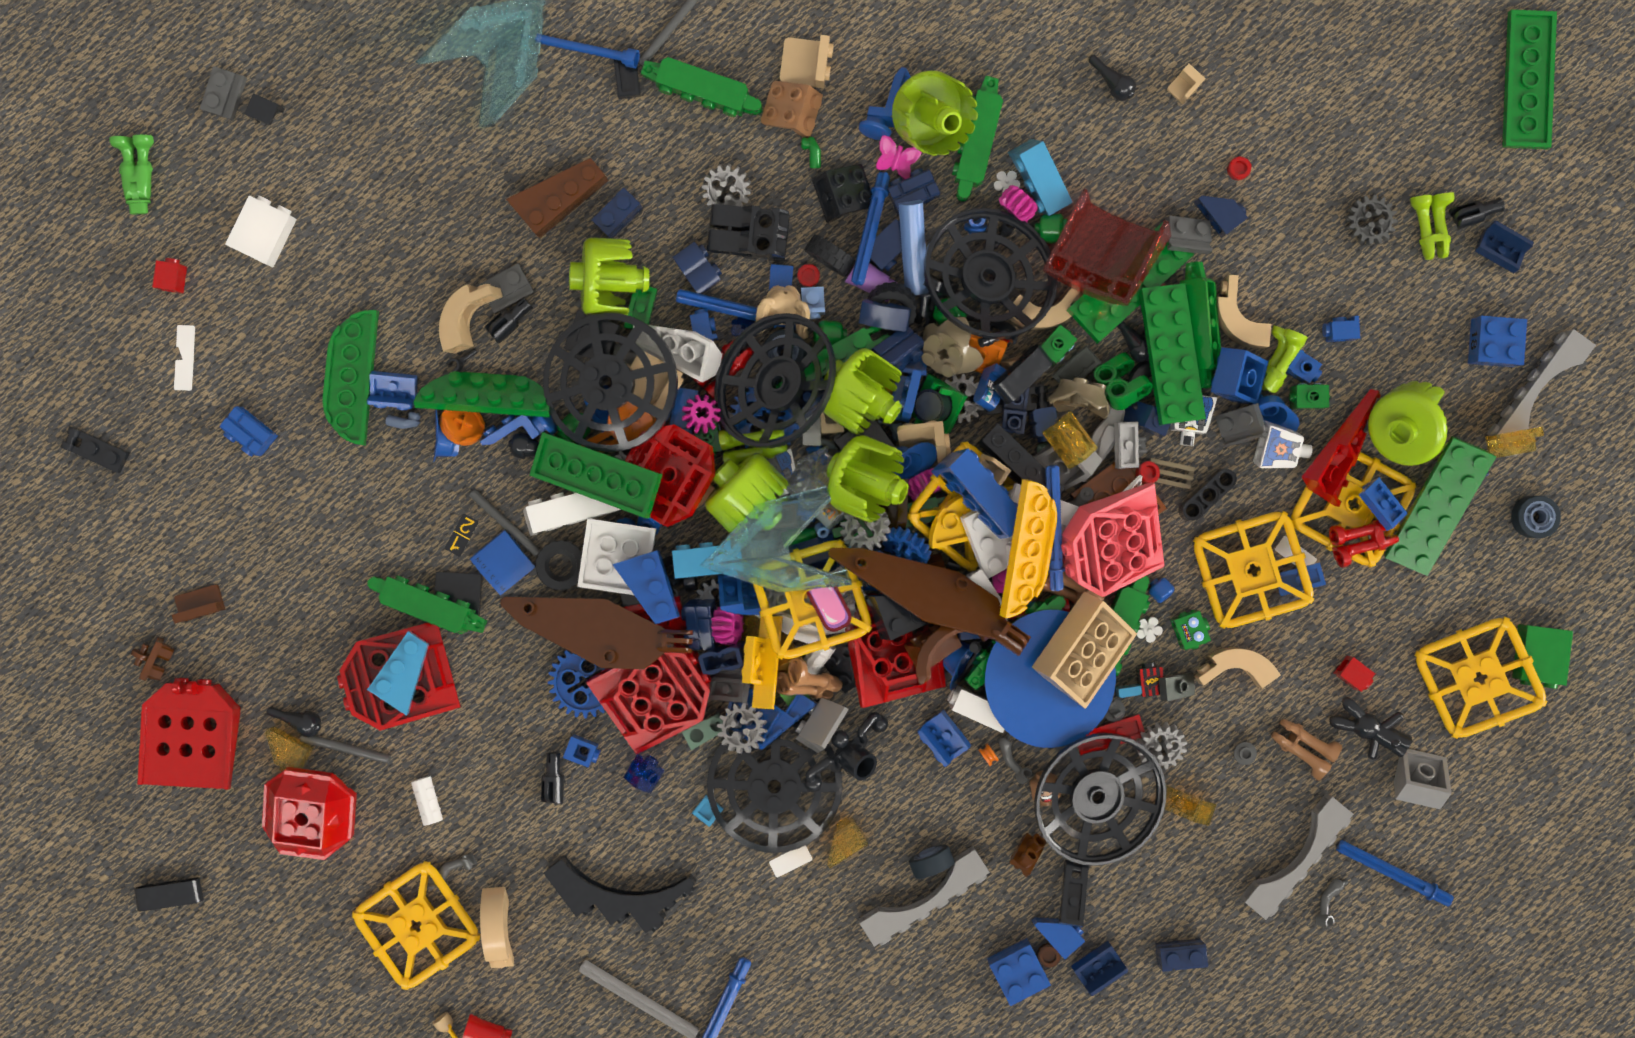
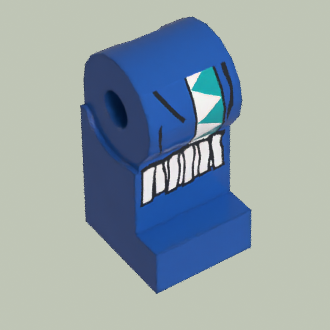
(985, 394)

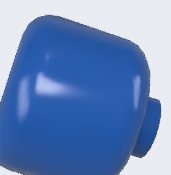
(1161, 589)

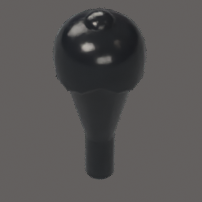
(1120, 85)
(1135, 341)
(523, 446)
(305, 723)

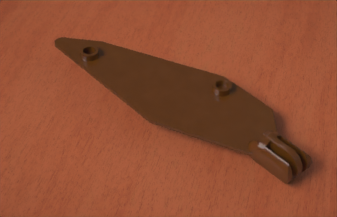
(934, 594)
(597, 630)

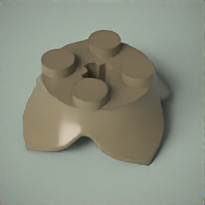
(948, 349)
(1080, 394)

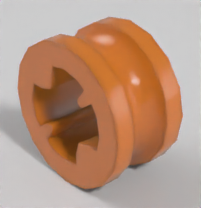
(988, 754)

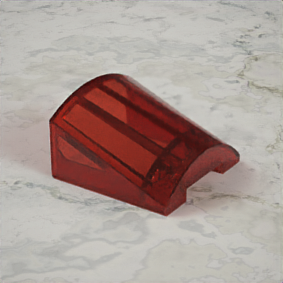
(1104, 253)

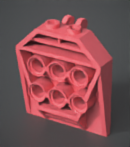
(1120, 550)

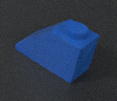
(1060, 936)

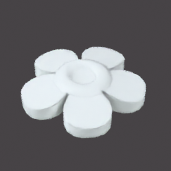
(1005, 181)
(1149, 629)

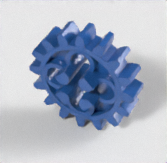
(907, 545)

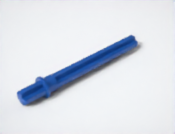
(879, 193)
(718, 305)
(1056, 562)
(1429, 890)
(730, 992)

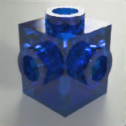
(644, 773)

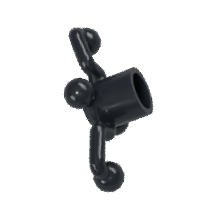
(849, 754)

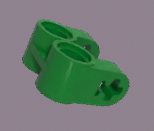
(1130, 391)

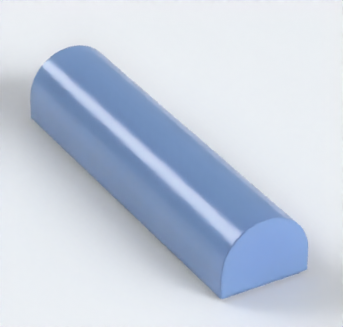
(913, 245)

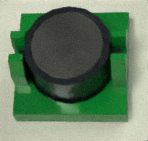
(938, 403)

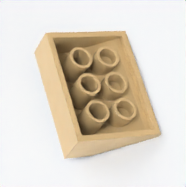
(1084, 649)

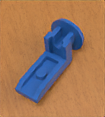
(881, 118)
(532, 424)

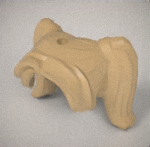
(784, 300)

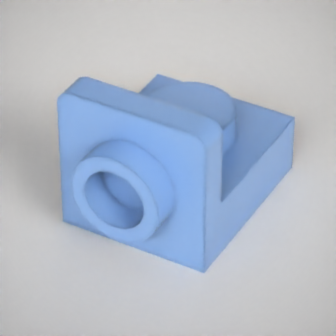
(815, 300)

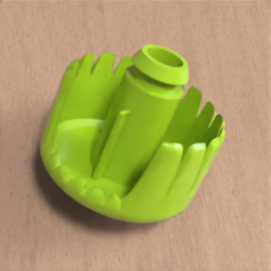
(934, 112)
(601, 275)
(861, 391)
(1409, 424)
(863, 478)
(742, 488)

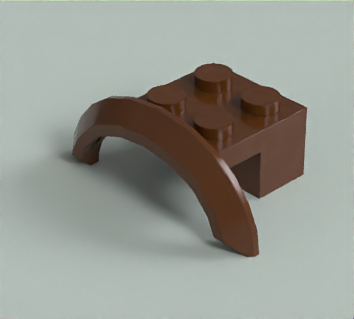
(932, 647)

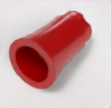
(481, 1028)

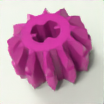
(1018, 203)
(699, 406)
(919, 482)
(727, 627)

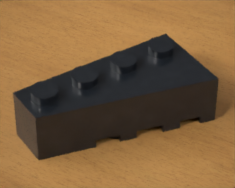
(891, 618)

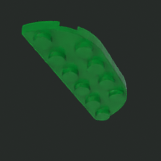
(348, 375)
(484, 394)

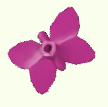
(897, 159)

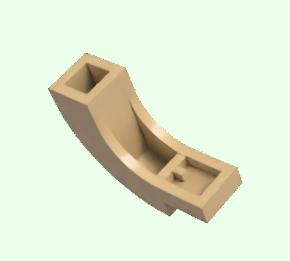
(457, 314)
(1056, 314)
(1234, 323)
(1255, 665)
(494, 927)

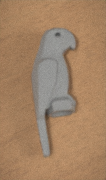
(1104, 433)

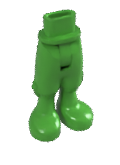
(135, 177)

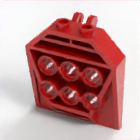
(434, 680)
(890, 681)
(688, 688)
(178, 768)

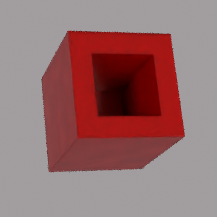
(169, 276)
(1355, 674)

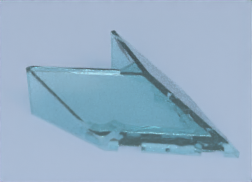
(504, 41)
(760, 551)

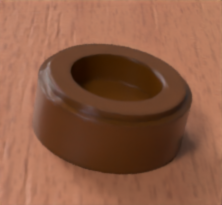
(1048, 955)

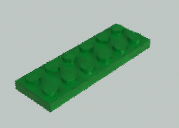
(1529, 79)
(1100, 317)
(1172, 354)
(596, 475)
(1440, 505)

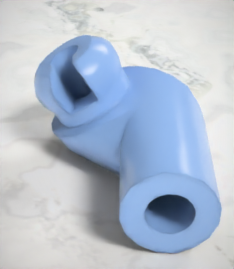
(822, 531)

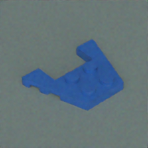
(777, 719)

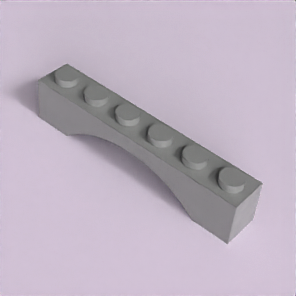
(1569, 350)
(1326, 821)
(885, 921)

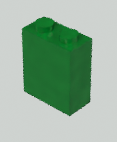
(1550, 653)

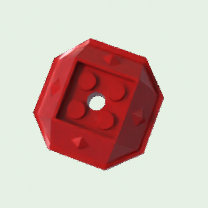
(694, 470)
(322, 799)

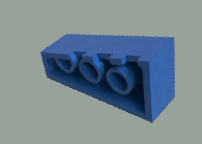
(979, 491)

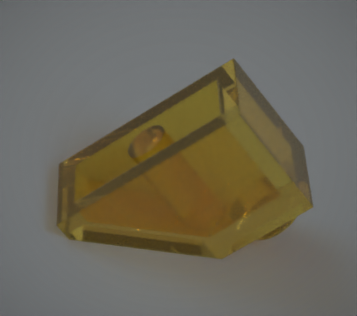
(287, 749)
(1189, 806)
(845, 841)

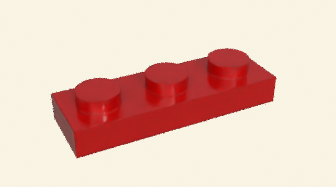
(1128, 726)

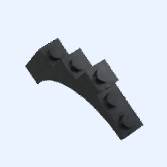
(645, 906)

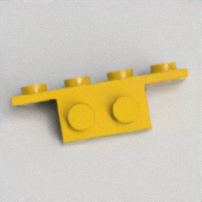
(762, 666)

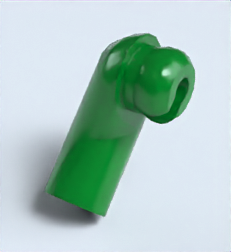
(814, 151)

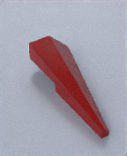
(1330, 468)

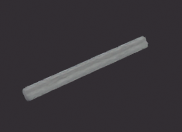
(638, 999)

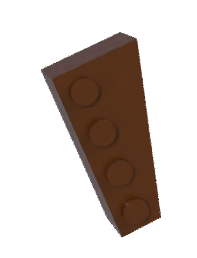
(557, 196)

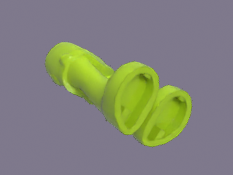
(1441, 237)
(1288, 347)
(728, 442)

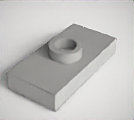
(1126, 445)

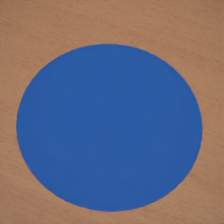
(1031, 705)

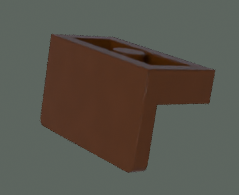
(198, 604)

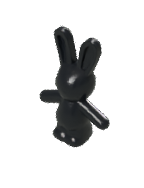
(1369, 727)

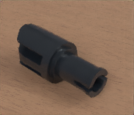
(1475, 212)
(507, 321)
(552, 781)

